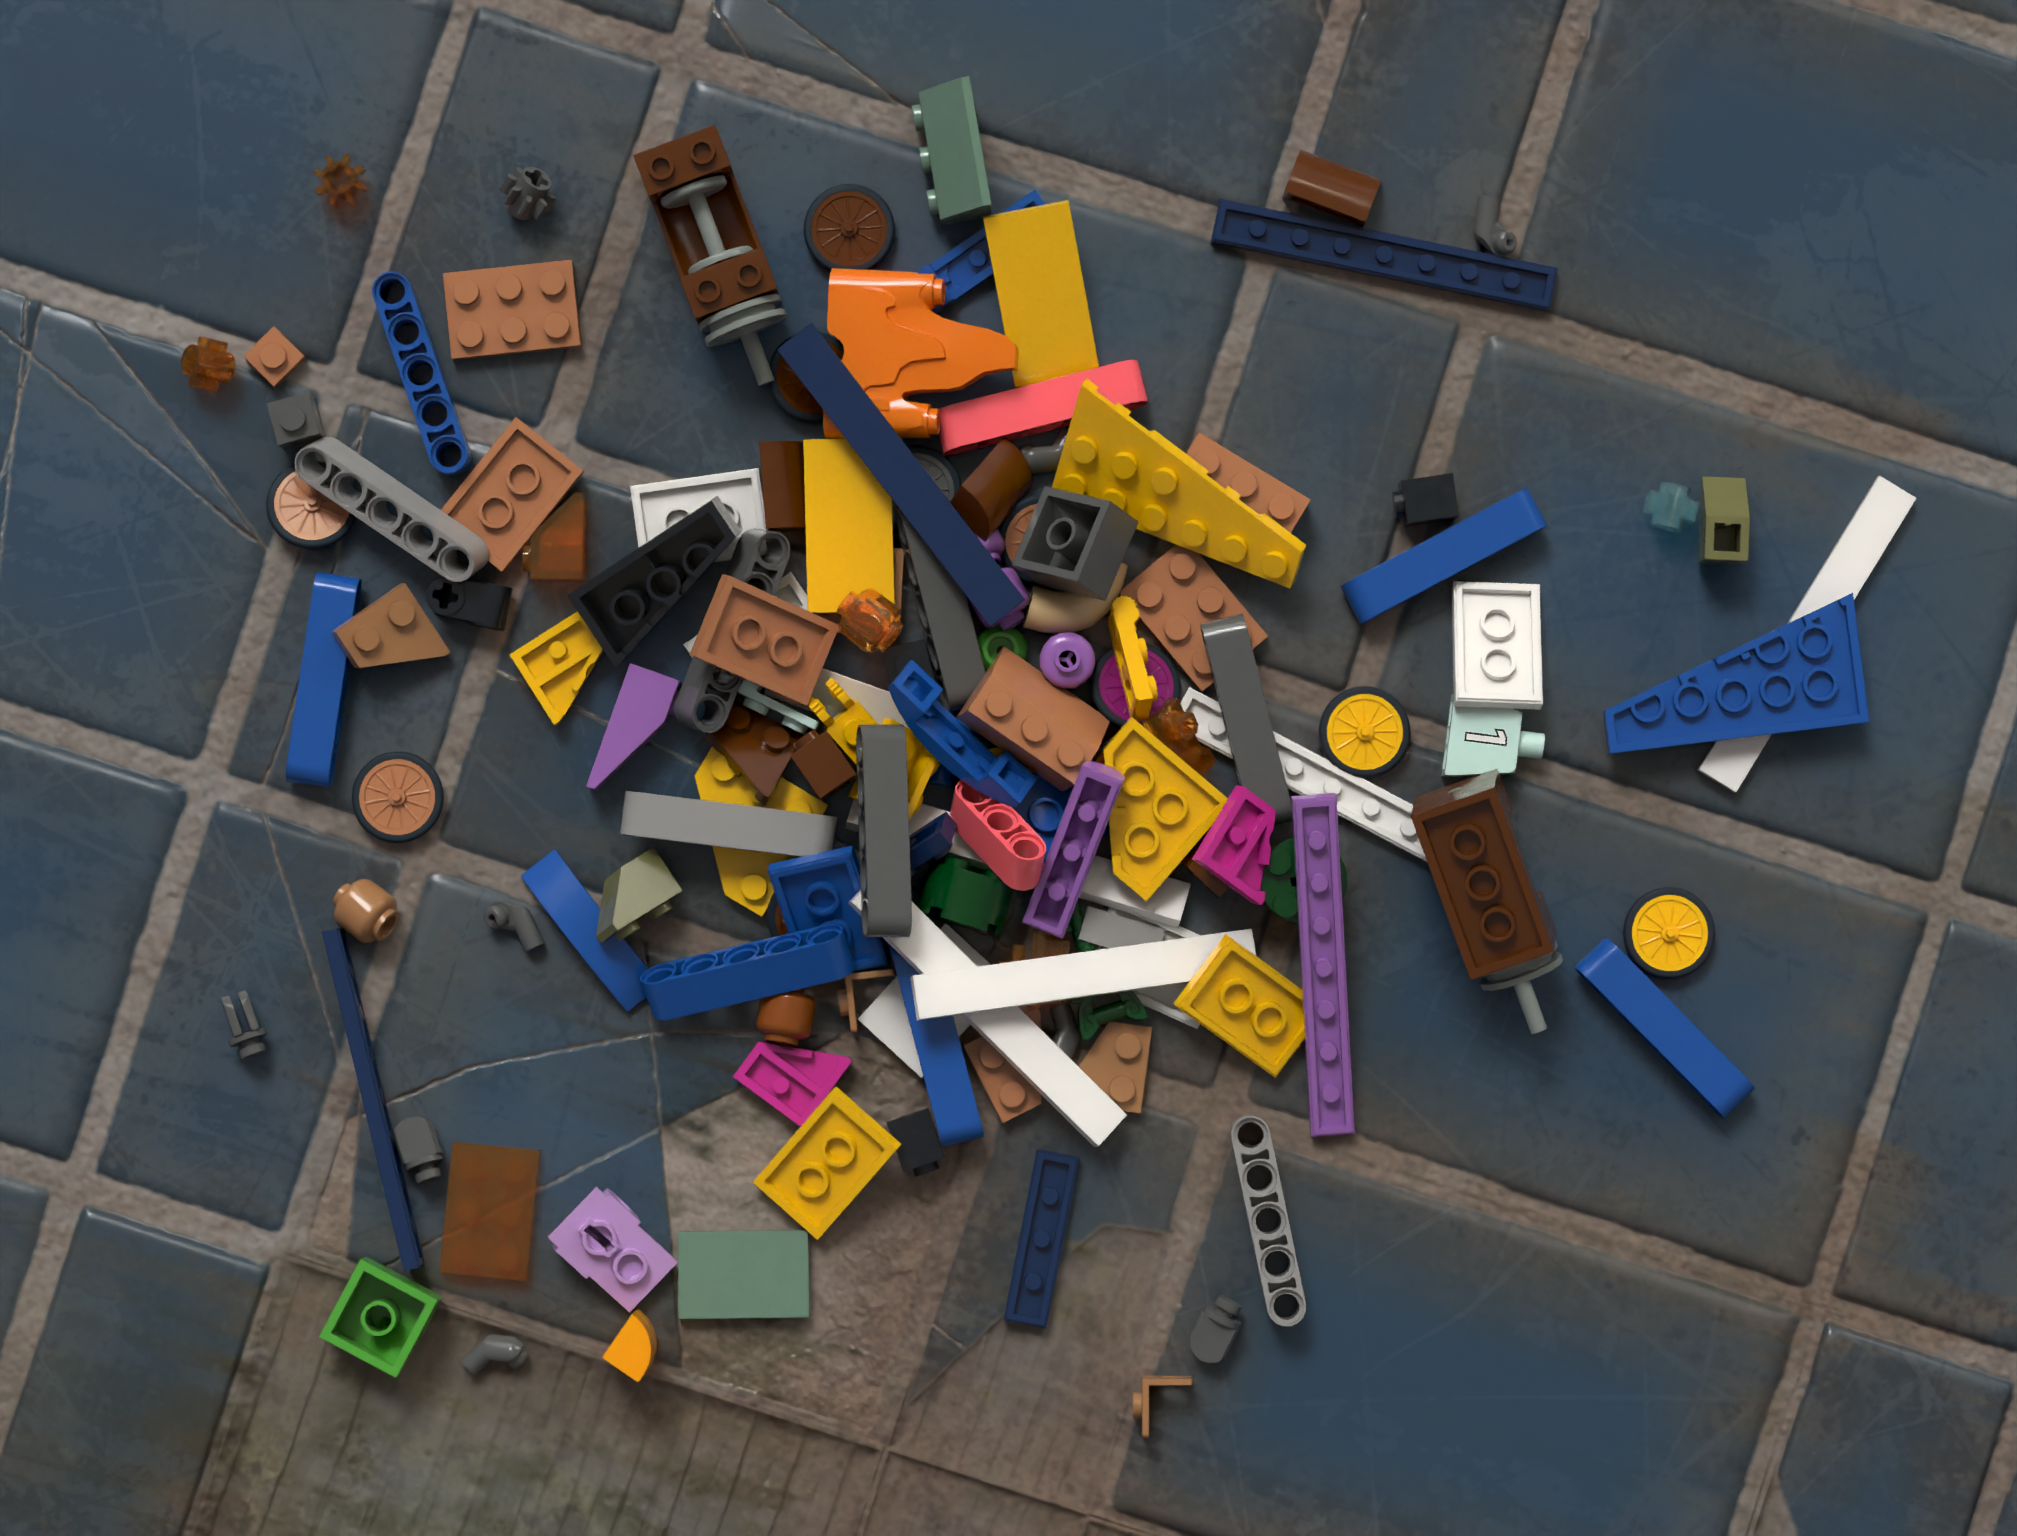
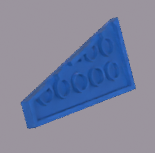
(1776, 684)

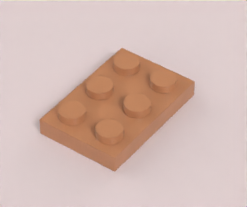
(512, 310)
(512, 491)
(1178, 597)
(764, 640)

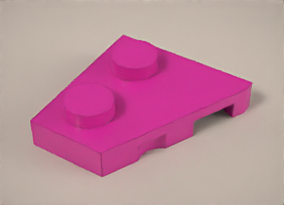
(1239, 844)
(791, 1077)

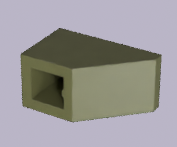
(1723, 521)
(633, 892)

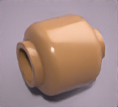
(365, 911)

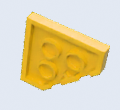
(1158, 809)
(745, 871)

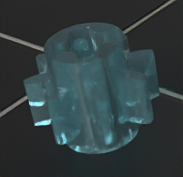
(1671, 507)

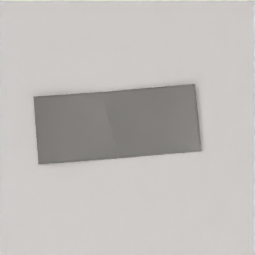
(1116, 931)

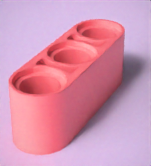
(998, 837)

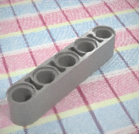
(371, 509)
(726, 825)
(1266, 1242)

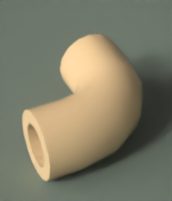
(1066, 611)

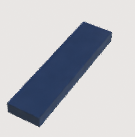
(1041, 1238)

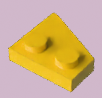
(559, 664)

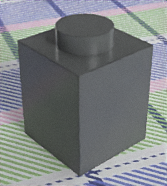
(295, 421)

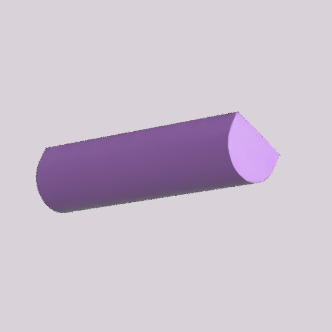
(1074, 848)

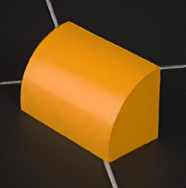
(633, 1347)

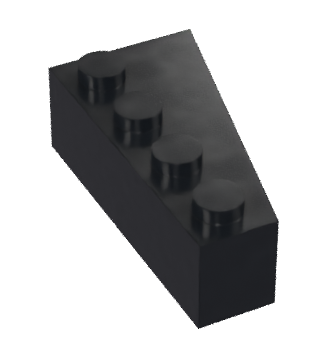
(645, 584)

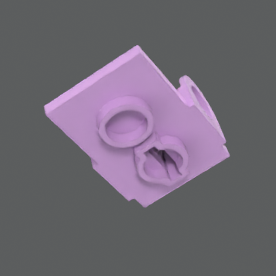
(608, 1245)

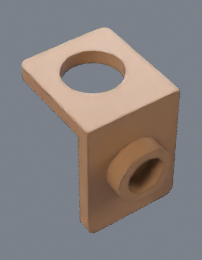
(847, 996)
(1141, 1399)

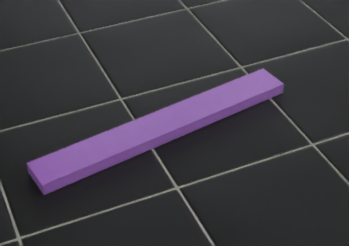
(1323, 964)

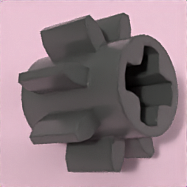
(527, 193)

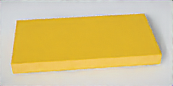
(1041, 291)
(845, 526)

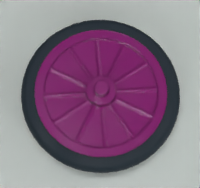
(1108, 689)

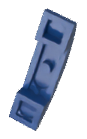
(970, 261)
(953, 744)
(578, 917)

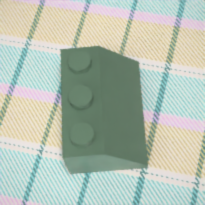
(953, 152)

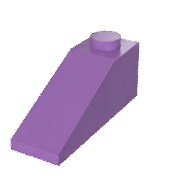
(638, 715)

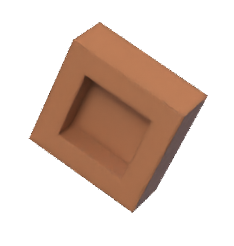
(274, 357)

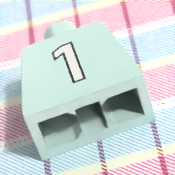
(1487, 741)

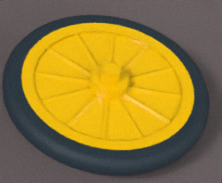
(1364, 731)
(1669, 933)

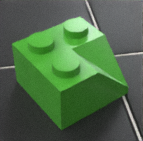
(380, 1316)

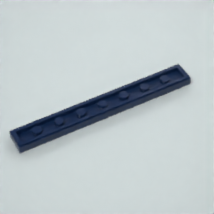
(1384, 255)
(901, 474)
(373, 1099)

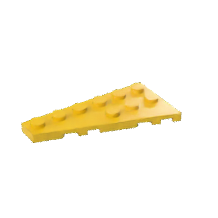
(1168, 491)

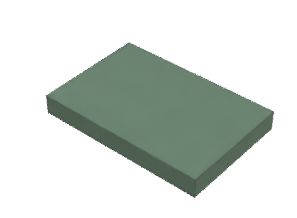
(743, 1274)

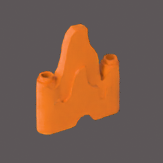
(905, 348)

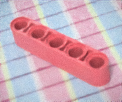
(1034, 407)

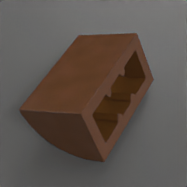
(1331, 188)
(783, 485)
(993, 489)

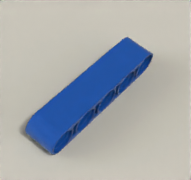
(410, 356)
(1443, 555)
(322, 682)
(747, 972)
(1664, 1027)
(941, 1067)

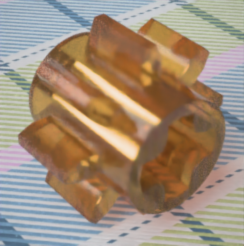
(335, 169)
(208, 364)

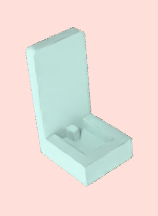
(762, 703)

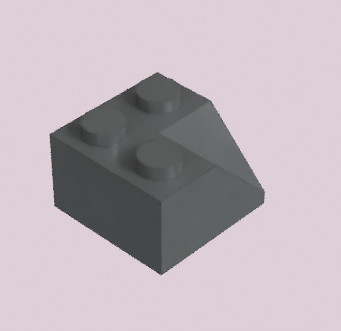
(1075, 543)

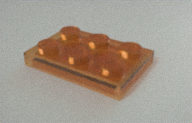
(489, 1210)

